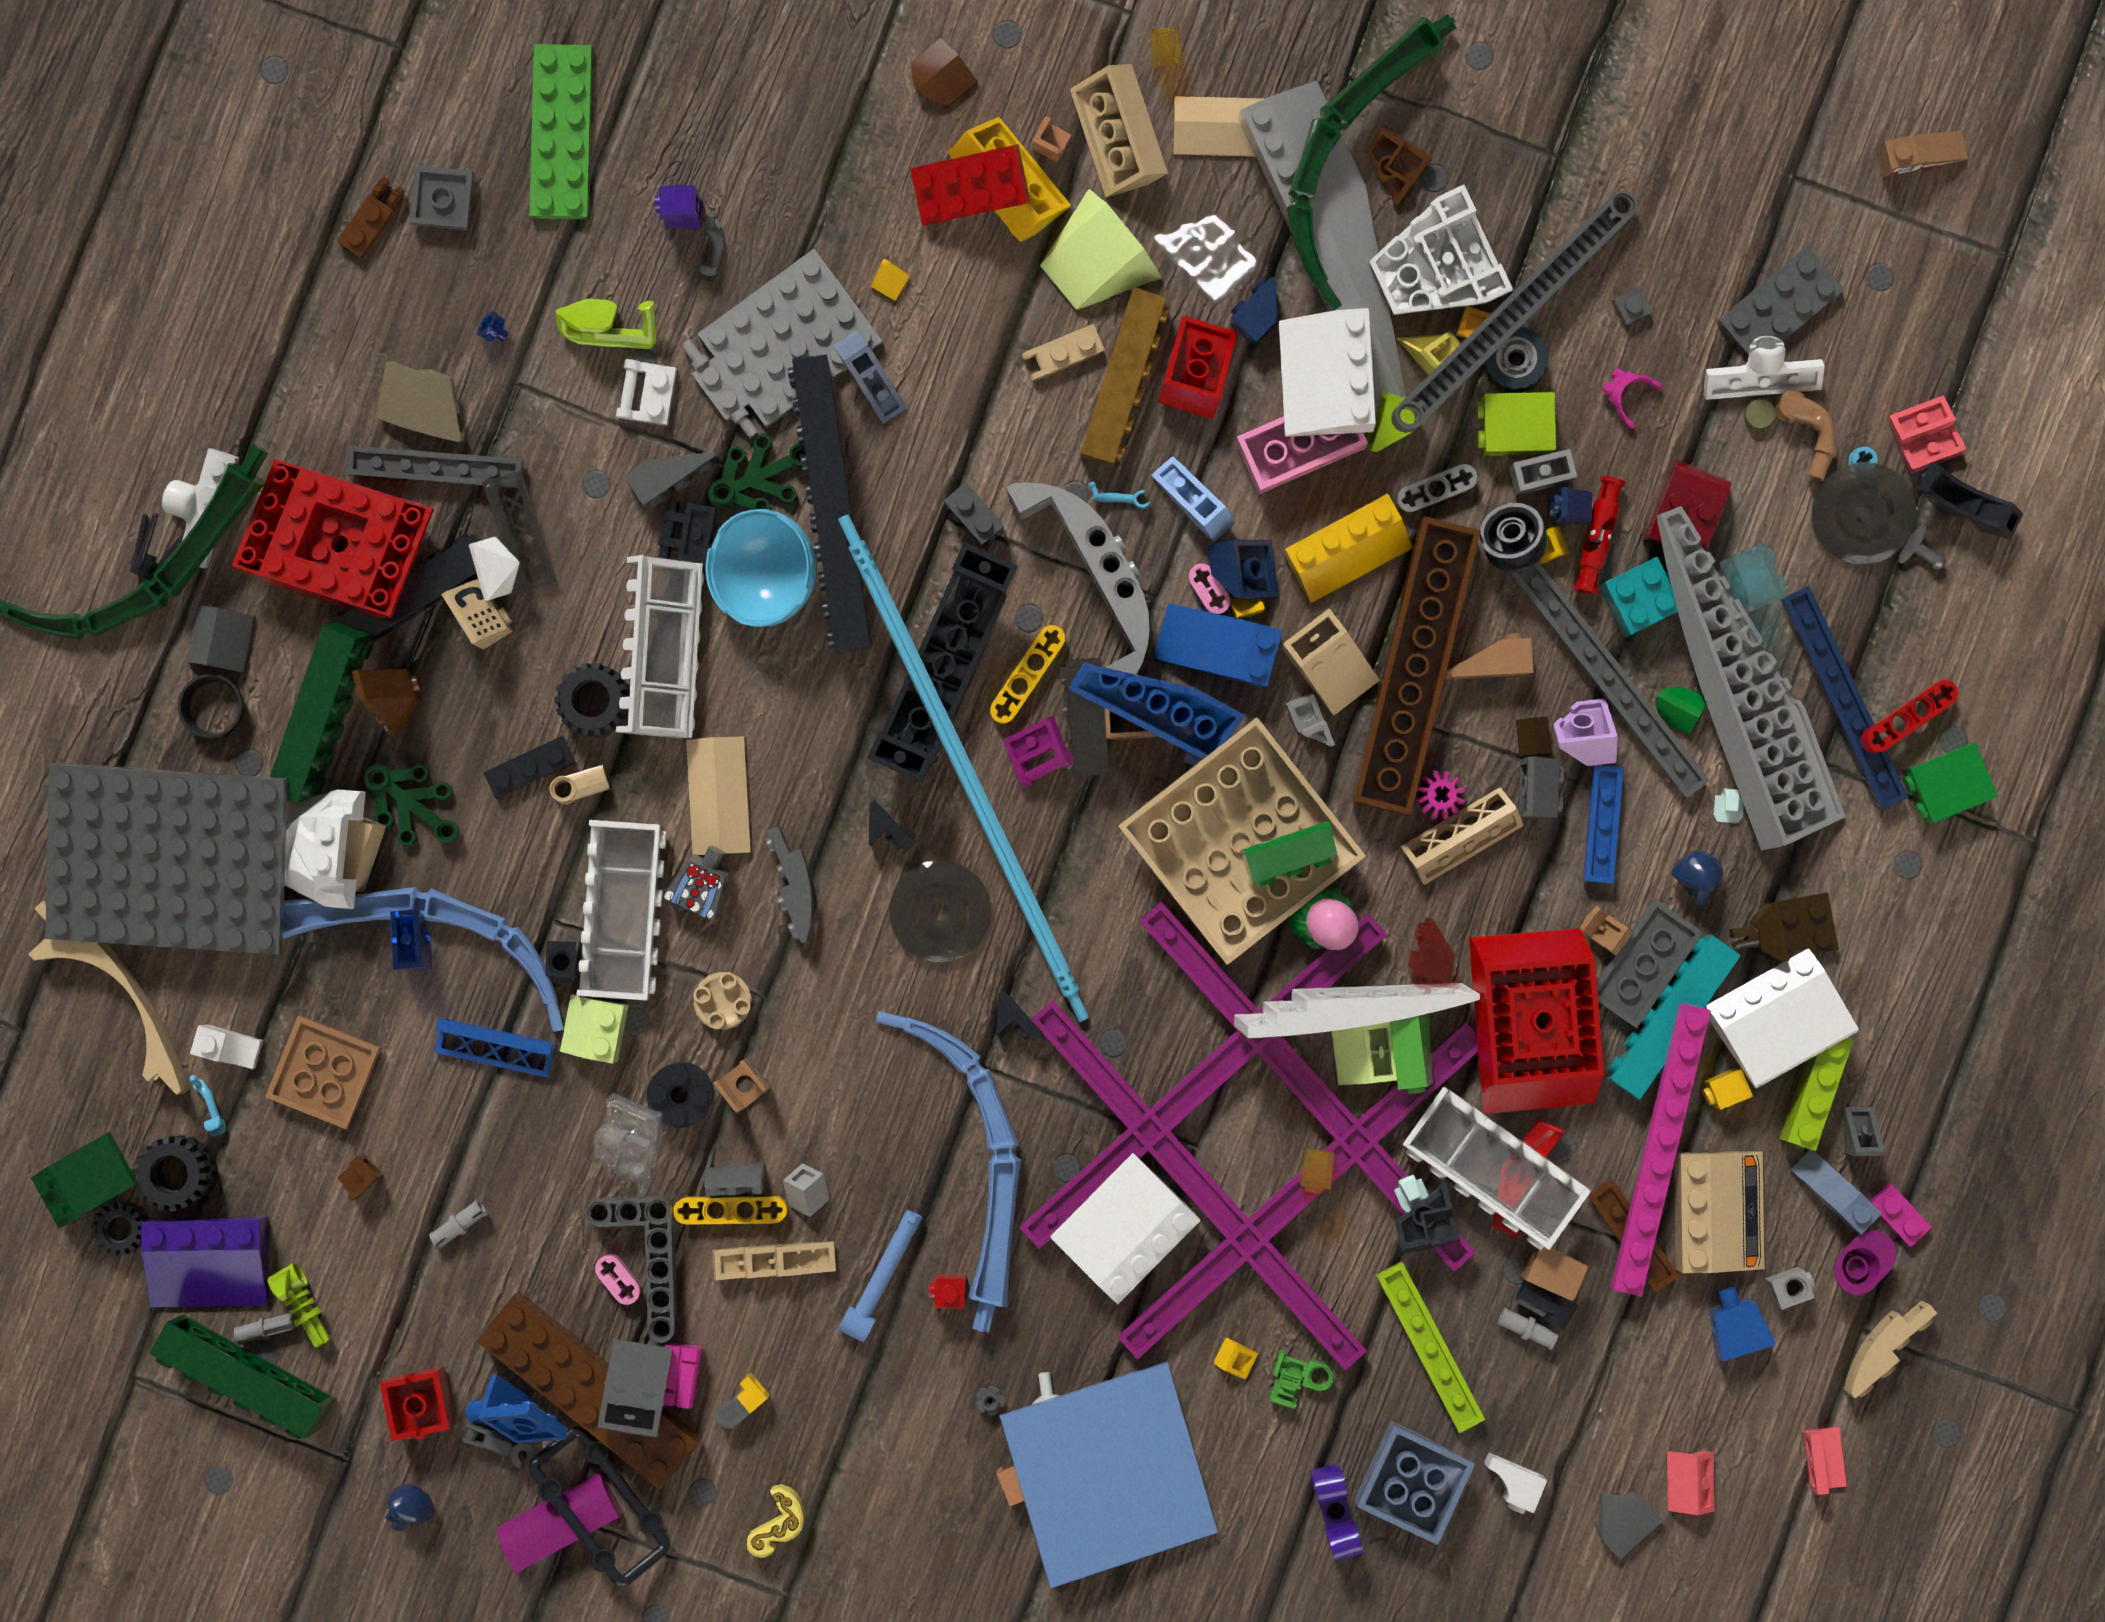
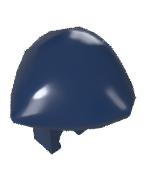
(1699, 873)
(409, 1505)

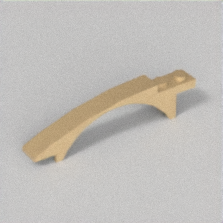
(160, 1055)

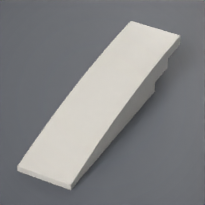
(1350, 1007)

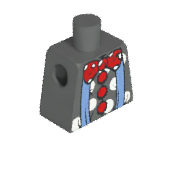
(701, 884)

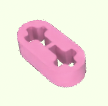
(1203, 593)
(623, 1274)

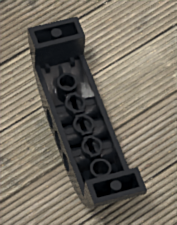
(950, 656)

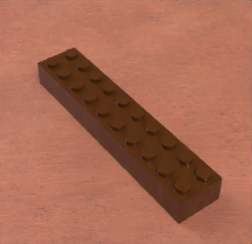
(1415, 666)

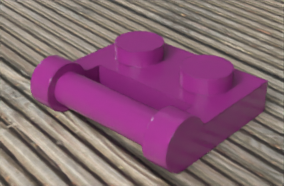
(1033, 743)

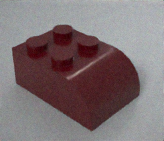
(1700, 496)

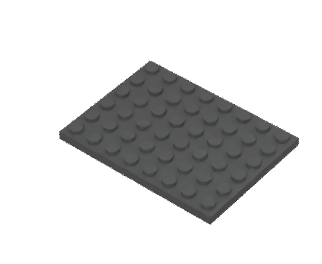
(165, 858)

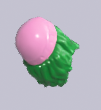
(1326, 921)

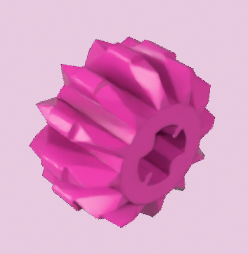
(1430, 794)

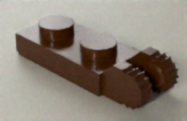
(370, 219)

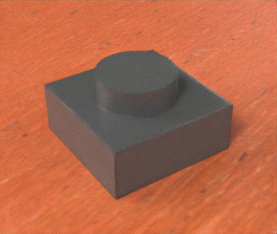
(1632, 306)

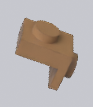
(1605, 930)

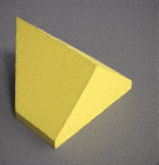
(1430, 349)

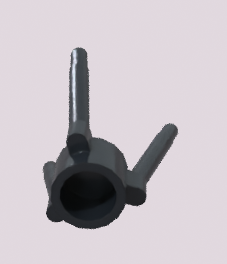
(144, 563)

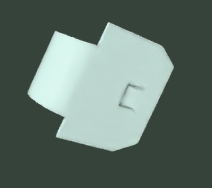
(1731, 804)
(1410, 1192)

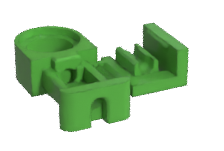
(1292, 1375)

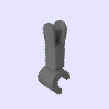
(500, 1444)

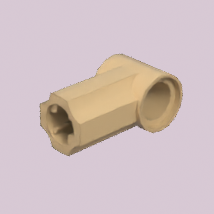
(582, 783)

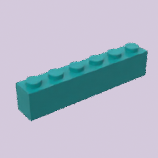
(1694, 986)

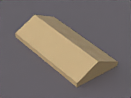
(1210, 126)
(718, 794)

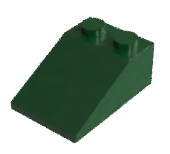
(84, 1180)

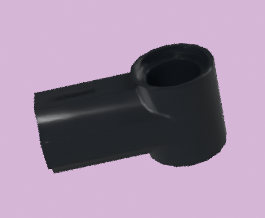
(1550, 1306)

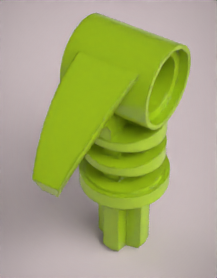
(288, 1285)

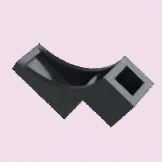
(1964, 501)

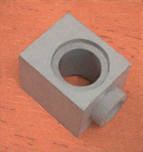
(1778, 1283)

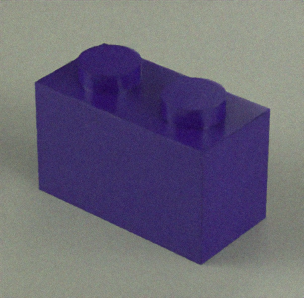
(679, 206)

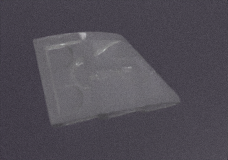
(1209, 256)
(629, 1141)

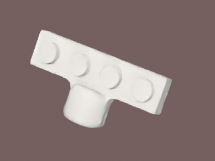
(1764, 373)
(190, 500)

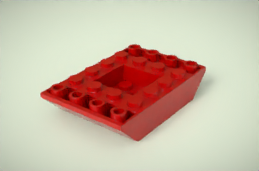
(304, 517)
(1516, 982)

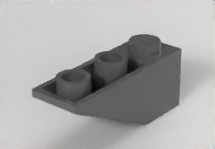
(662, 476)

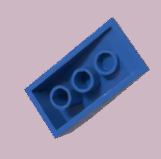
(1218, 645)

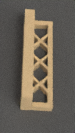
(1466, 839)

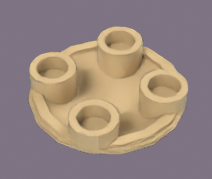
(722, 1000)

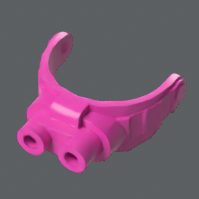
(1616, 387)

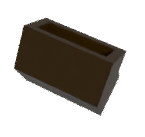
(1533, 736)

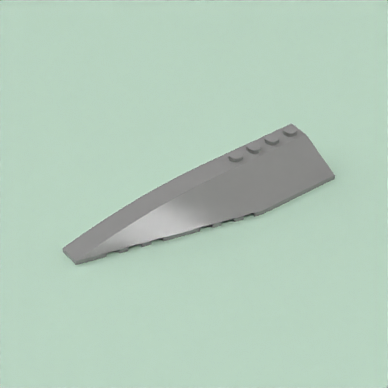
(1341, 216)
(1750, 703)

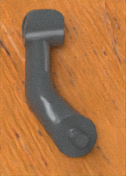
(714, 231)

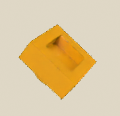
(1470, 321)

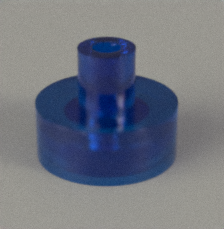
(492, 327)

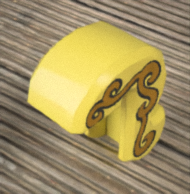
(781, 1528)

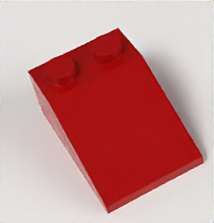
(1197, 367)

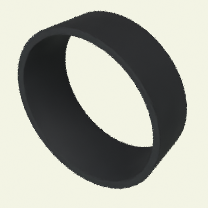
(184, 704)

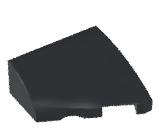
(1428, 1223)

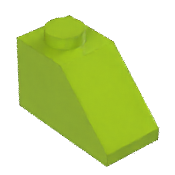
(1384, 431)

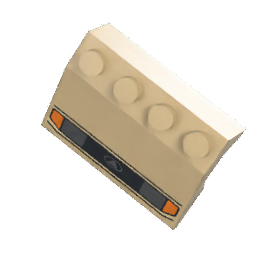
(1719, 1211)

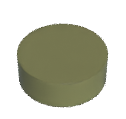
(1759, 414)

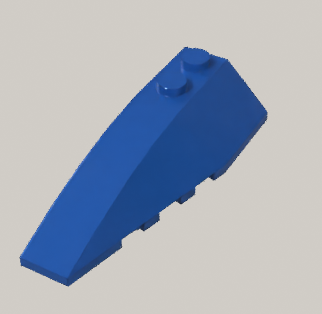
(1164, 708)

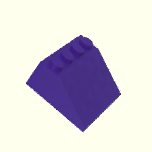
(206, 1261)

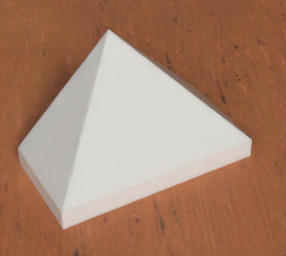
(494, 567)

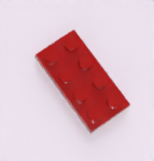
(970, 185)

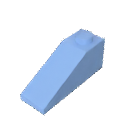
(1194, 499)

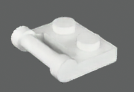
(656, 394)

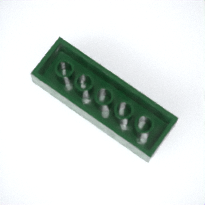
(321, 709)
(242, 1377)

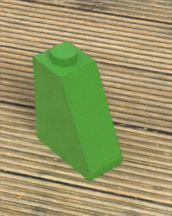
(1412, 1053)

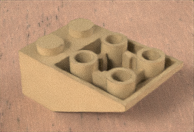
(1330, 662)

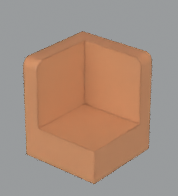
(1050, 140)
(1010, 1485)

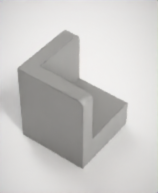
(806, 1190)

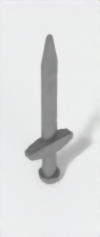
(1913, 544)

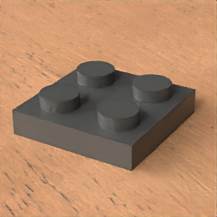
(442, 197)

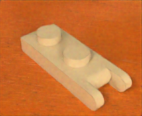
(1065, 351)

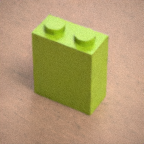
(1516, 424)

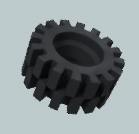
(103, 1232)

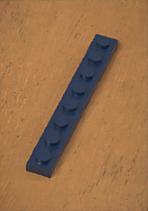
(1842, 695)

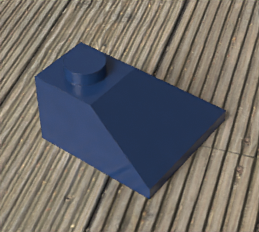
(1245, 568)

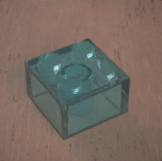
(1754, 577)

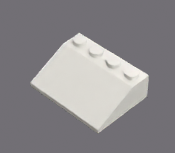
(1327, 373)
(1781, 1018)
(1125, 1228)

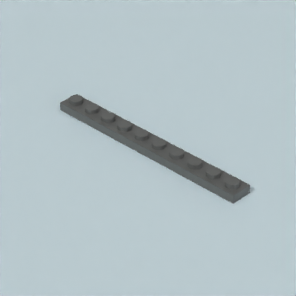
(1611, 679)

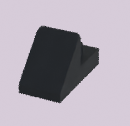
(881, 822)
(1008, 1011)

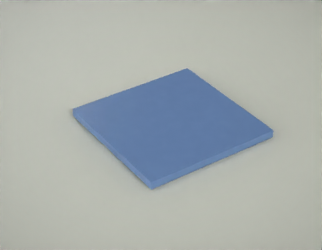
(1108, 1474)

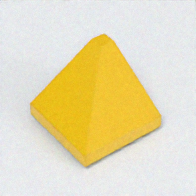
(889, 280)

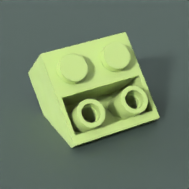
(1364, 1054)

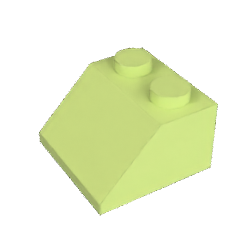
(594, 1028)

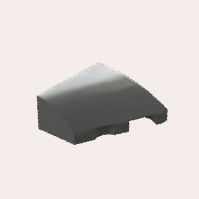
(734, 1179)

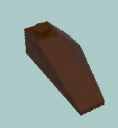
(390, 695)

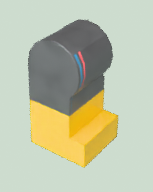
(735, 1410)

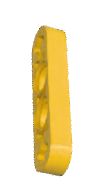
(1030, 676)
(730, 1206)

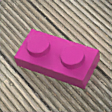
(1900, 1215)

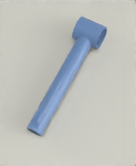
(858, 1320)

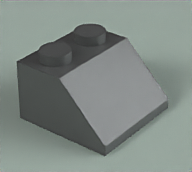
(1539, 788)

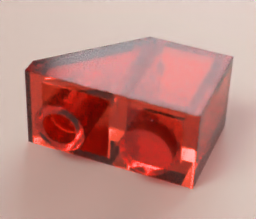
(1433, 954)

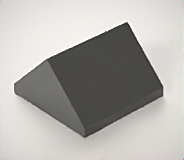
(221, 638)

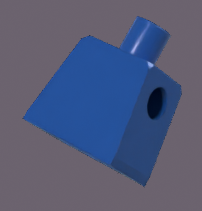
(1738, 1326)

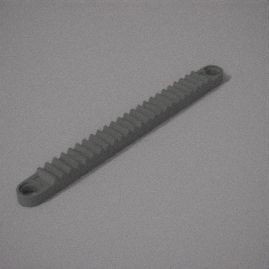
(1514, 311)

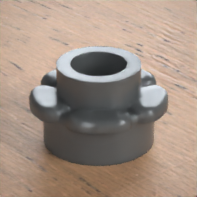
(990, 1408)

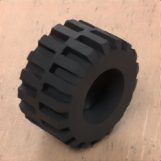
(569, 693)
(152, 1181)

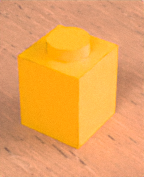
(1726, 1089)

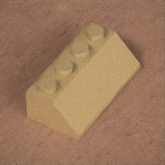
(1118, 130)

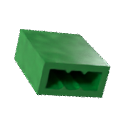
(1949, 783)

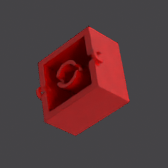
(417, 1404)

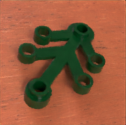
(754, 477)
(407, 801)

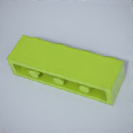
(1815, 1096)

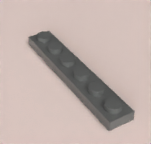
(430, 466)

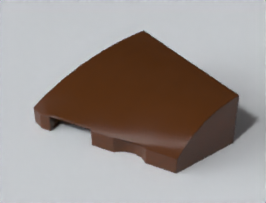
(1397, 162)

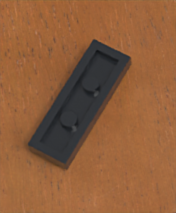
(529, 767)

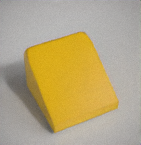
(1556, 545)
(1246, 607)
(1235, 1358)

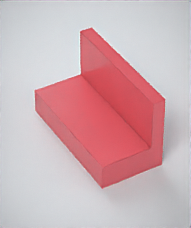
(1824, 1459)
(1691, 1482)

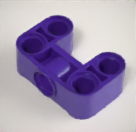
(1340, 1527)

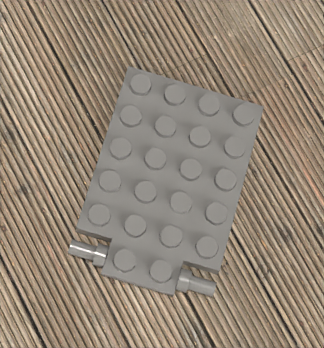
(755, 341)

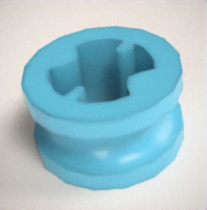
(1854, 456)

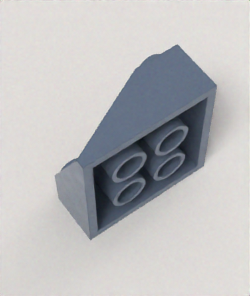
(1413, 1482)

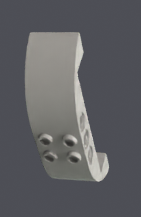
(1081, 525)

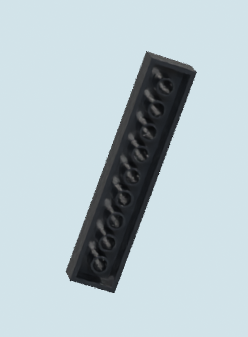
(831, 501)

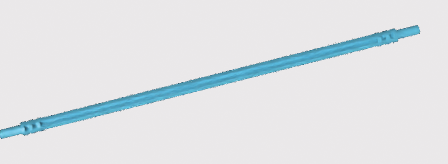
(963, 767)

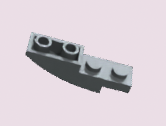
(798, 895)

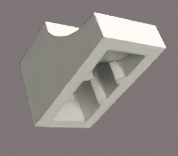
(226, 1046)
(1520, 1484)

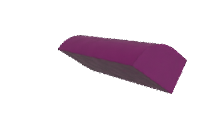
(544, 1530)

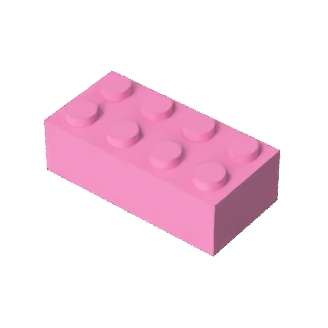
(1280, 459)

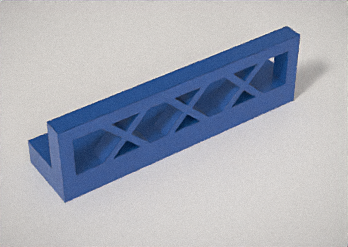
(494, 1036)

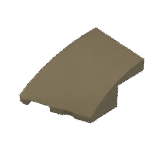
(419, 401)

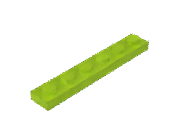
(1430, 1347)

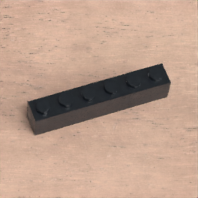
(422, 588)

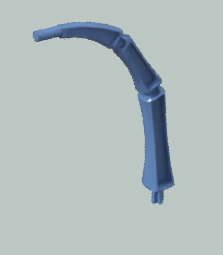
(308, 915)
(991, 1277)

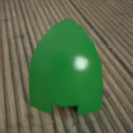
(1680, 707)

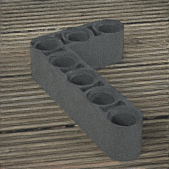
(654, 1253)

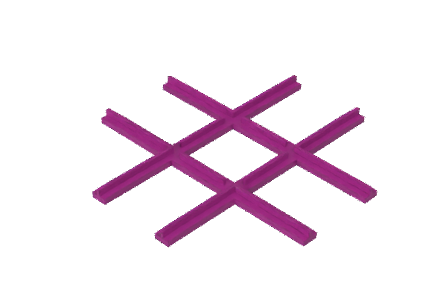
(1151, 1131)

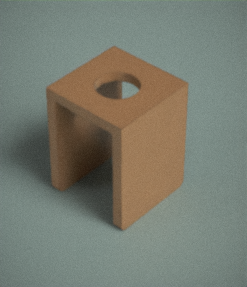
(1127, 735)
(728, 1087)
(1554, 1272)

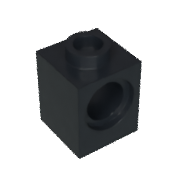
(553, 950)

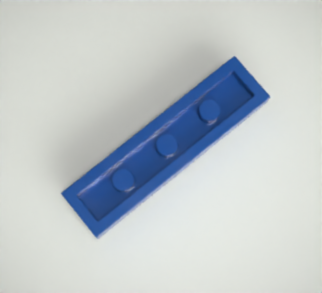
(1603, 824)

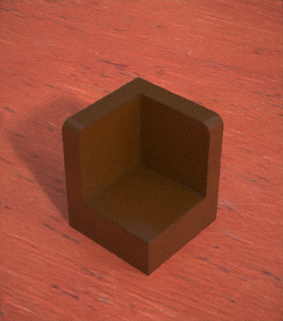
(359, 1176)

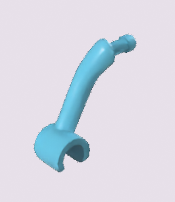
(1117, 497)
(216, 1124)

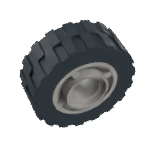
(1520, 377)

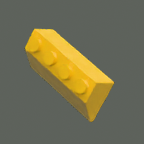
(1045, 198)
(1348, 548)

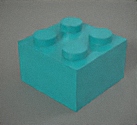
(1640, 597)

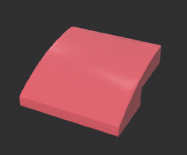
(1927, 434)

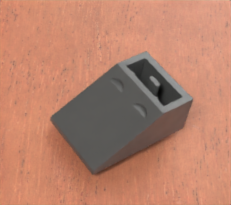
(634, 1388)

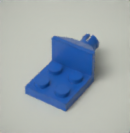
(514, 1414)

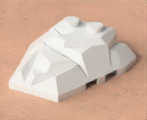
(1440, 260)
(318, 846)

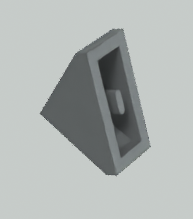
(1862, 1132)

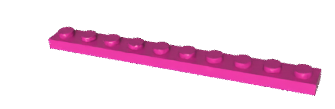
(1660, 1149)

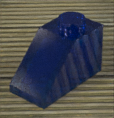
(410, 941)

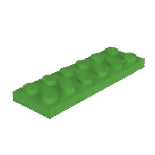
(561, 131)

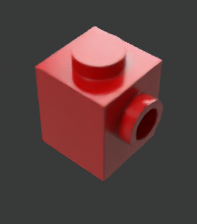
(948, 1291)

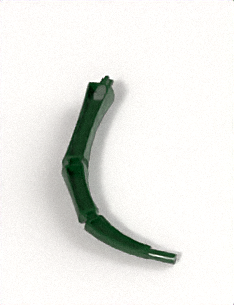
(1413, 48)
(230, 498)

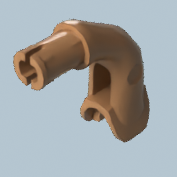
(1793, 407)

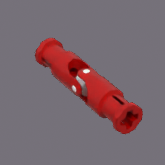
(1600, 530)

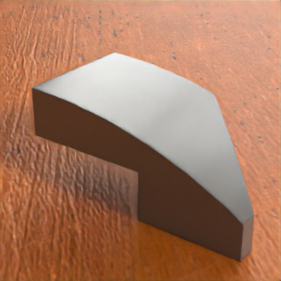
(1308, 719)

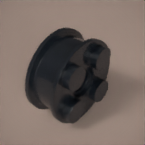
(1519, 552)
(680, 1075)

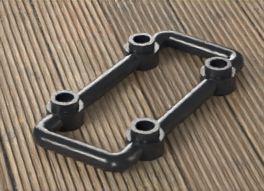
(648, 1520)

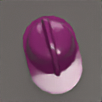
(1865, 1262)

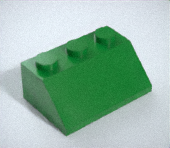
(1289, 854)

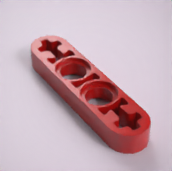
(1909, 716)

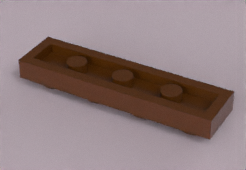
(1614, 1211)

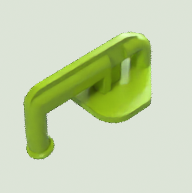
(592, 321)

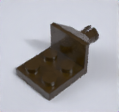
(1789, 928)

